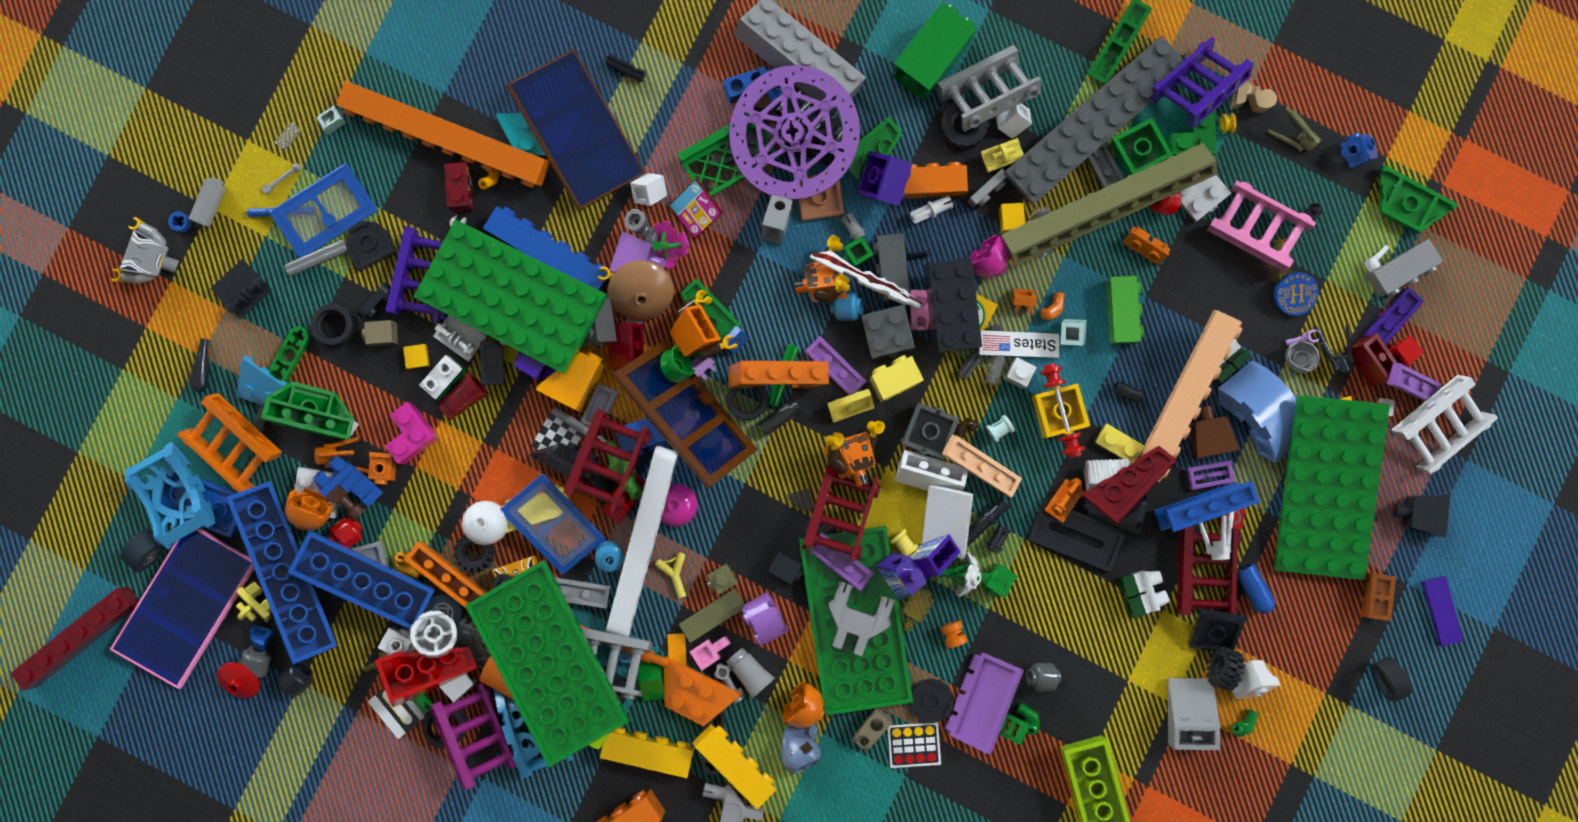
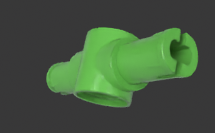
(619, 465)

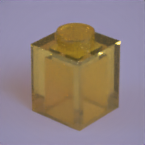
(918, 605)

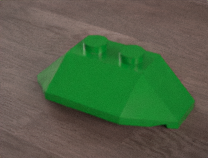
(308, 411)

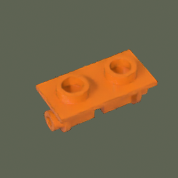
(1138, 241)
(1065, 499)

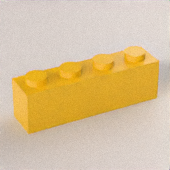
(648, 752)
(734, 766)

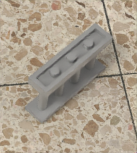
(989, 70)
(617, 642)

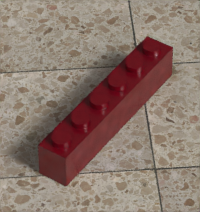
(75, 638)

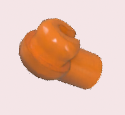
(1055, 309)

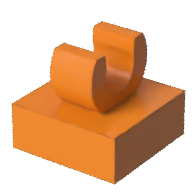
(1023, 297)

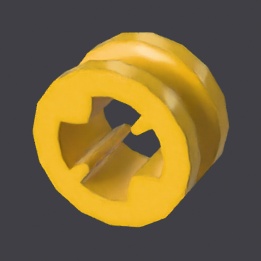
(1227, 123)

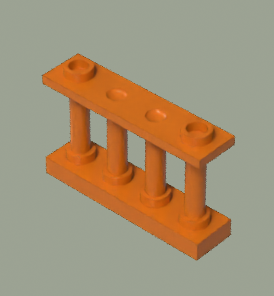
(243, 429)

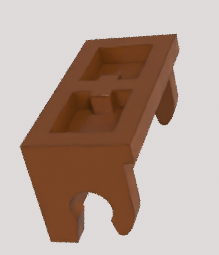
(1378, 596)

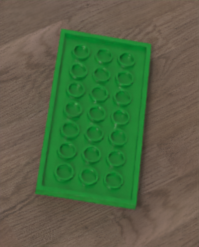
(510, 296)
(1331, 487)
(547, 663)
(882, 672)

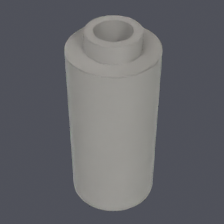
(207, 202)

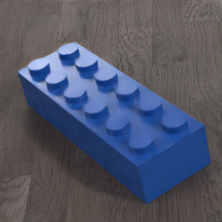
(361, 579)

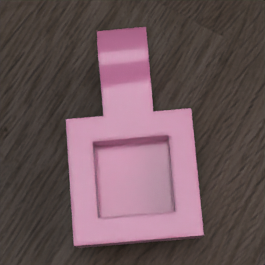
(707, 653)

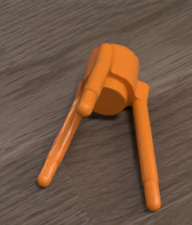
(326, 453)

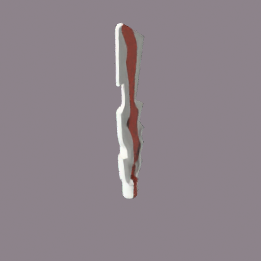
(866, 278)

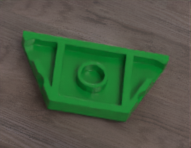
(1409, 201)

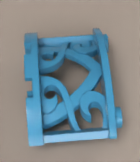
(200, 510)
(522, 754)

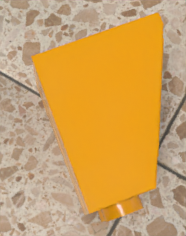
(578, 384)

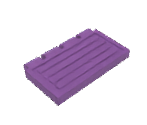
(985, 702)

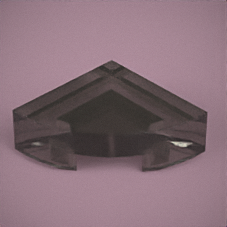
(801, 500)

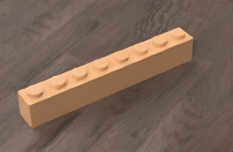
(1193, 384)

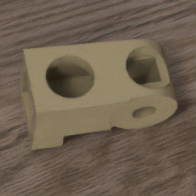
(872, 729)

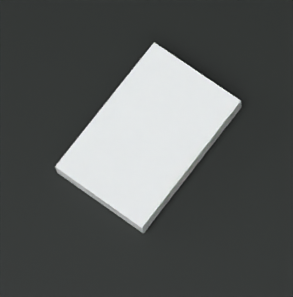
(948, 513)

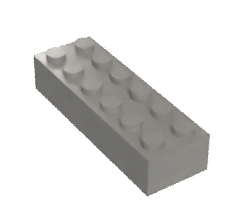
(786, 42)

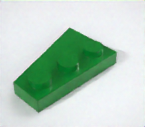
(716, 312)

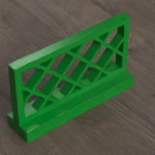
(712, 144)

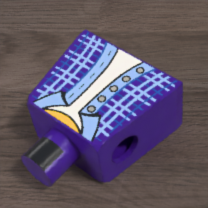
(935, 555)
(901, 575)

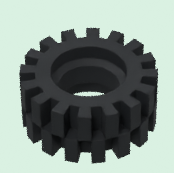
(473, 566)
(1225, 668)

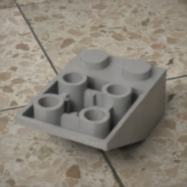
(1192, 715)

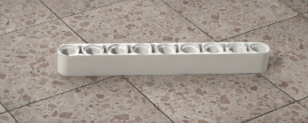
(642, 541)

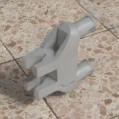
(857, 622)
(734, 806)

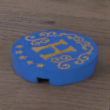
(1296, 293)

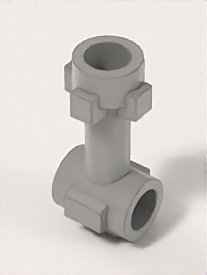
(722, 672)

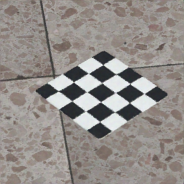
(555, 432)

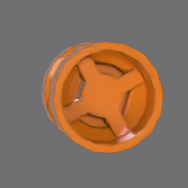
(953, 634)

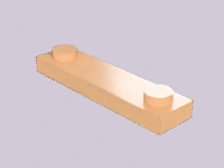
(981, 466)

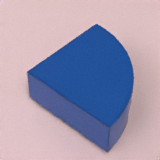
(260, 636)

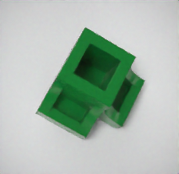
(998, 580)

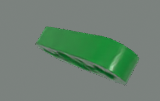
(291, 338)

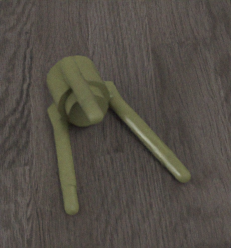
(1307, 138)

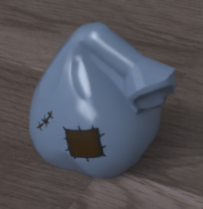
(799, 748)

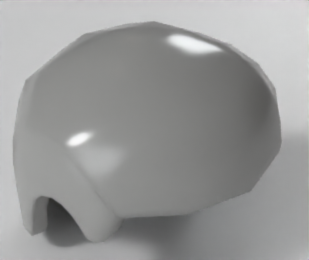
(1302, 357)

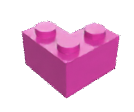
(415, 435)

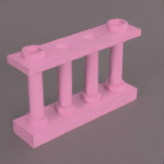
(1261, 247)

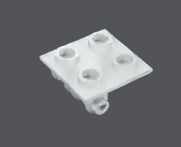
(459, 337)

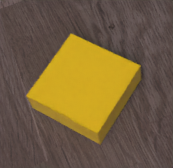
(416, 356)

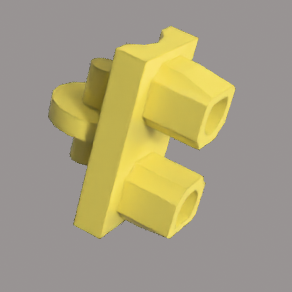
(1002, 155)
(249, 595)

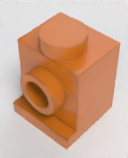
(388, 464)

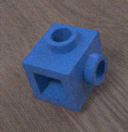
(1359, 149)

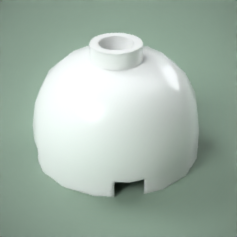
(484, 523)
(433, 634)

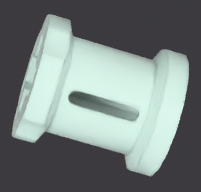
(1000, 428)

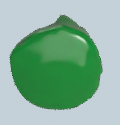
(675, 365)

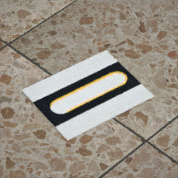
(398, 718)

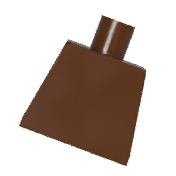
(1211, 435)

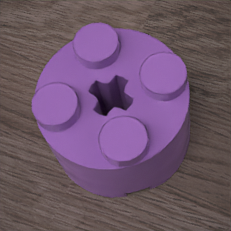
(765, 619)

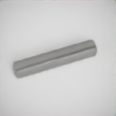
(316, 257)

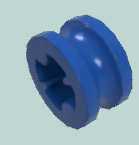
(172, 222)

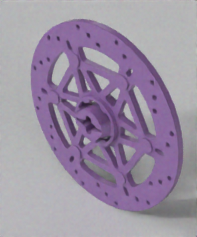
(785, 126)

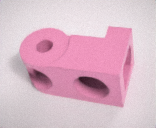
(919, 318)

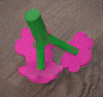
(666, 248)

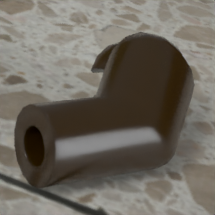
(964, 426)

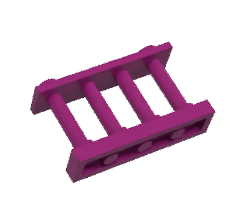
(450, 733)

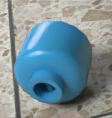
(848, 308)
(609, 556)

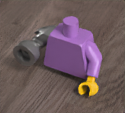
(632, 248)

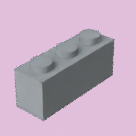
(1404, 269)

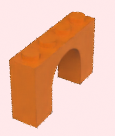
(795, 373)

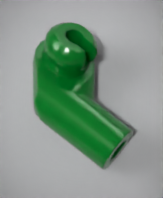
(1031, 718)
(1245, 726)

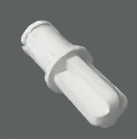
(930, 209)

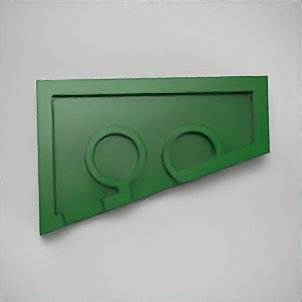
(880, 140)

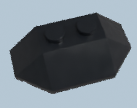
(562, 458)

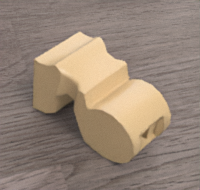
(1259, 100)

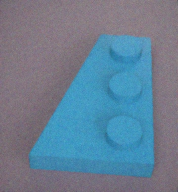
(256, 382)

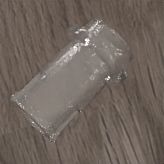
(288, 135)

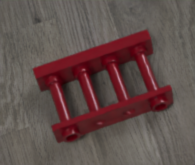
(593, 443)
(820, 518)
(1187, 580)

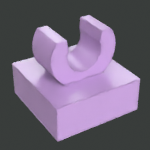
(701, 365)

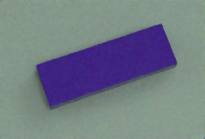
(1395, 315)
(1442, 611)

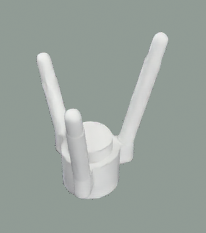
(1220, 549)

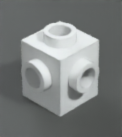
(396, 641)

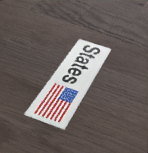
(1019, 344)

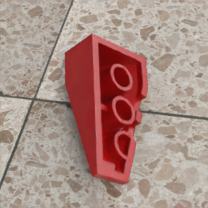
(412, 674)

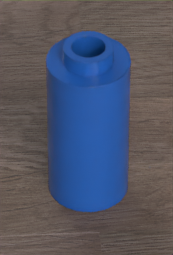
(1256, 588)

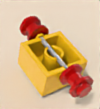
(1061, 410)

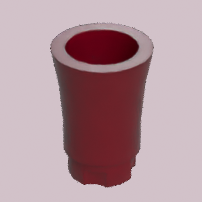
(463, 396)

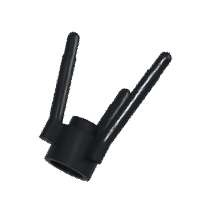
(1339, 361)

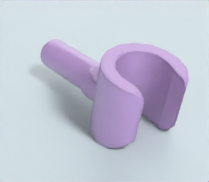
(1305, 337)

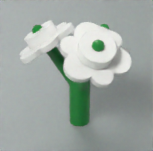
(971, 579)

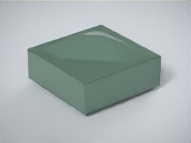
(331, 120)

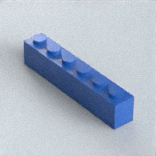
(540, 246)

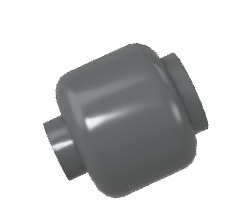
(256, 661)
(1043, 677)

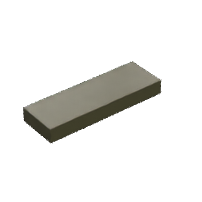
(712, 615)

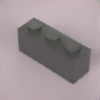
(891, 262)

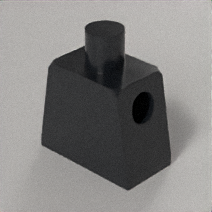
(1425, 514)

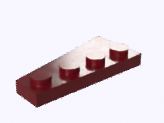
(1122, 491)

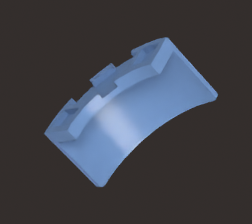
(1264, 404)

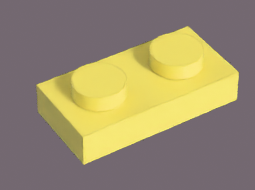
(850, 405)
(1119, 443)

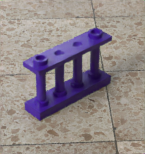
(1209, 99)
(402, 281)

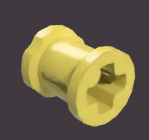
(904, 543)

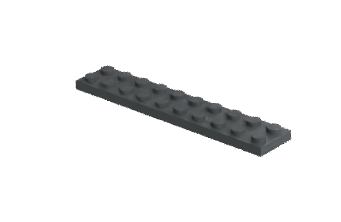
(1092, 122)

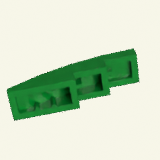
(1119, 41)

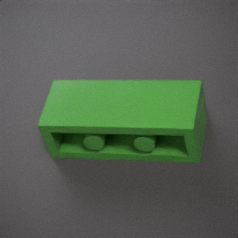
(1124, 310)

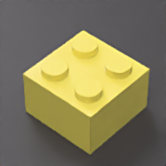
(896, 378)

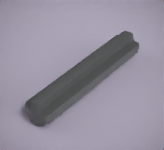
(974, 358)

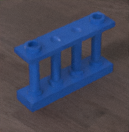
(1206, 506)

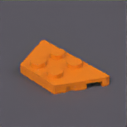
(695, 693)

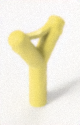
(674, 572)

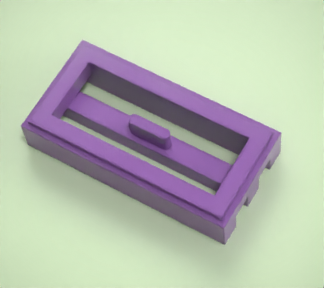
(1192, 478)

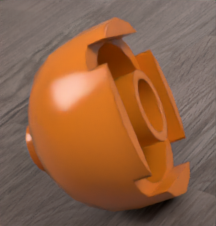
(307, 509)
(805, 707)

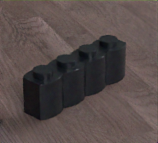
(837, 130)

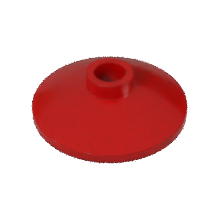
(238, 680)

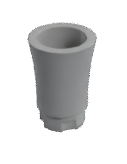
(749, 672)

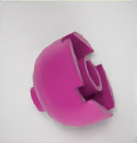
(991, 258)
(679, 506)

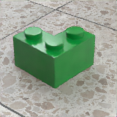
(1203, 133)

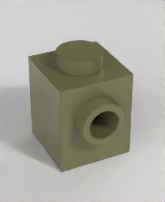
(721, 579)

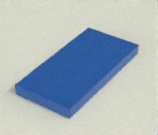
(216, 494)

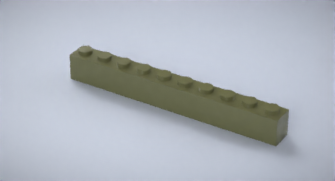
(1110, 204)

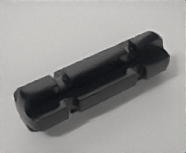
(625, 68)

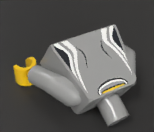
(144, 256)

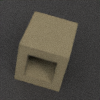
(380, 333)

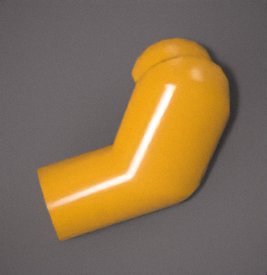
(489, 180)
(405, 567)

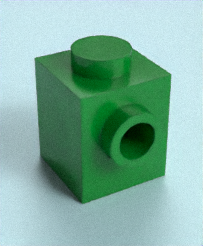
(857, 252)

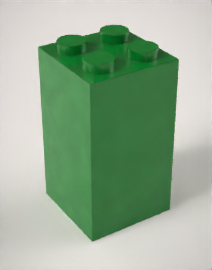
(934, 51)

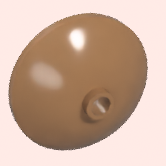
(640, 280)

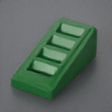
(1021, 732)

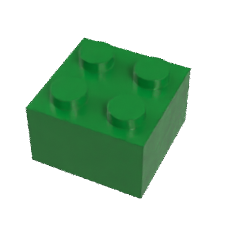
(1140, 147)

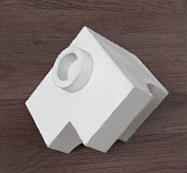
(1255, 681)

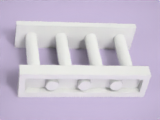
(1426, 415)

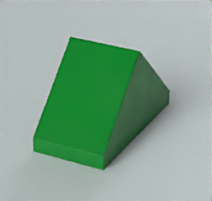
(651, 681)

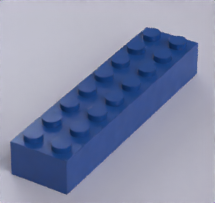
(272, 554)

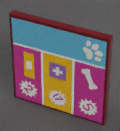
(696, 209)

